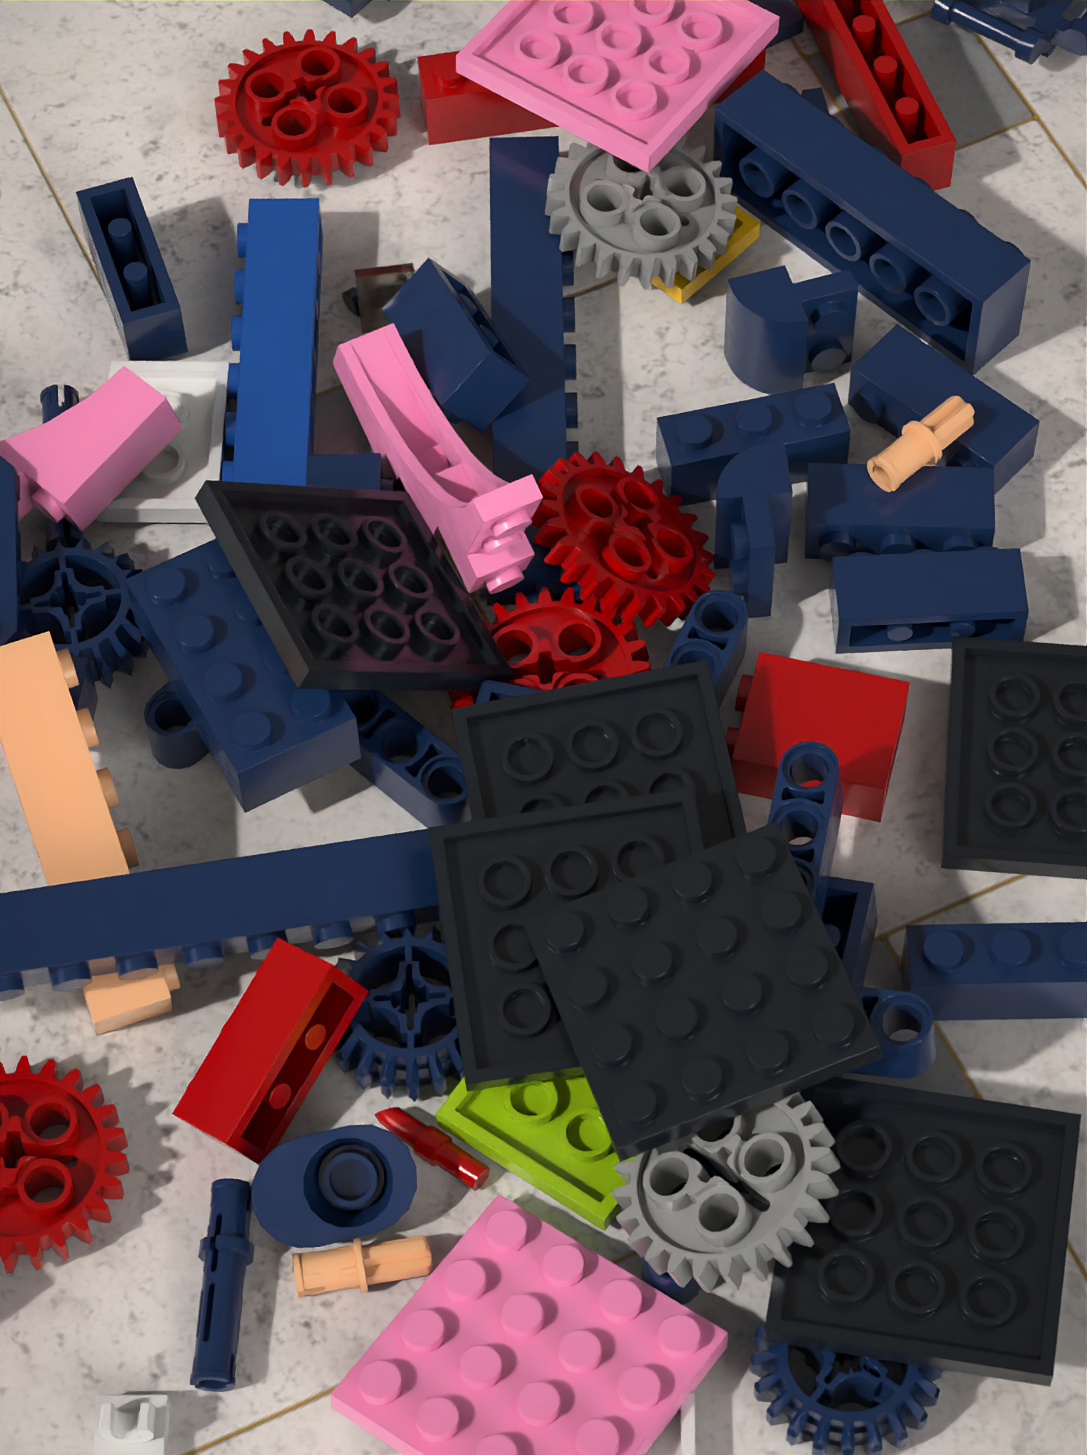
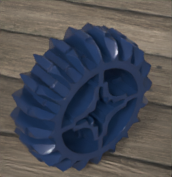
(101, 602)
(384, 1014)
(888, 1404)

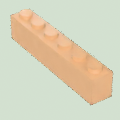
(69, 805)

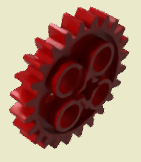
(307, 108)
(622, 539)
(553, 631)
(27, 1108)

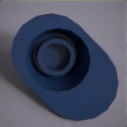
(334, 1186)

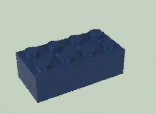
(234, 681)

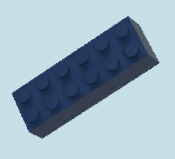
(868, 215)

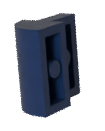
(788, 328)
(754, 522)

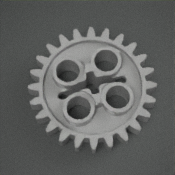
(638, 218)
(682, 1229)

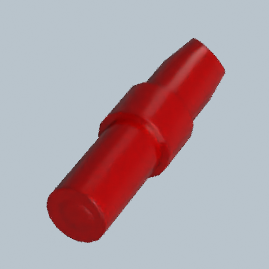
(434, 1146)

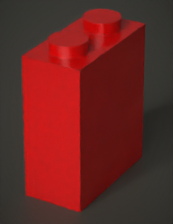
(835, 706)

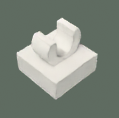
(131, 1425)

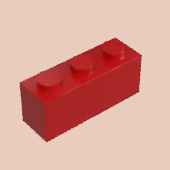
(270, 1051)

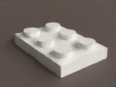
(172, 480)

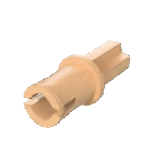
(921, 443)
(361, 1265)

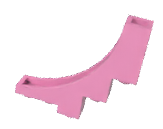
(91, 450)
(454, 492)

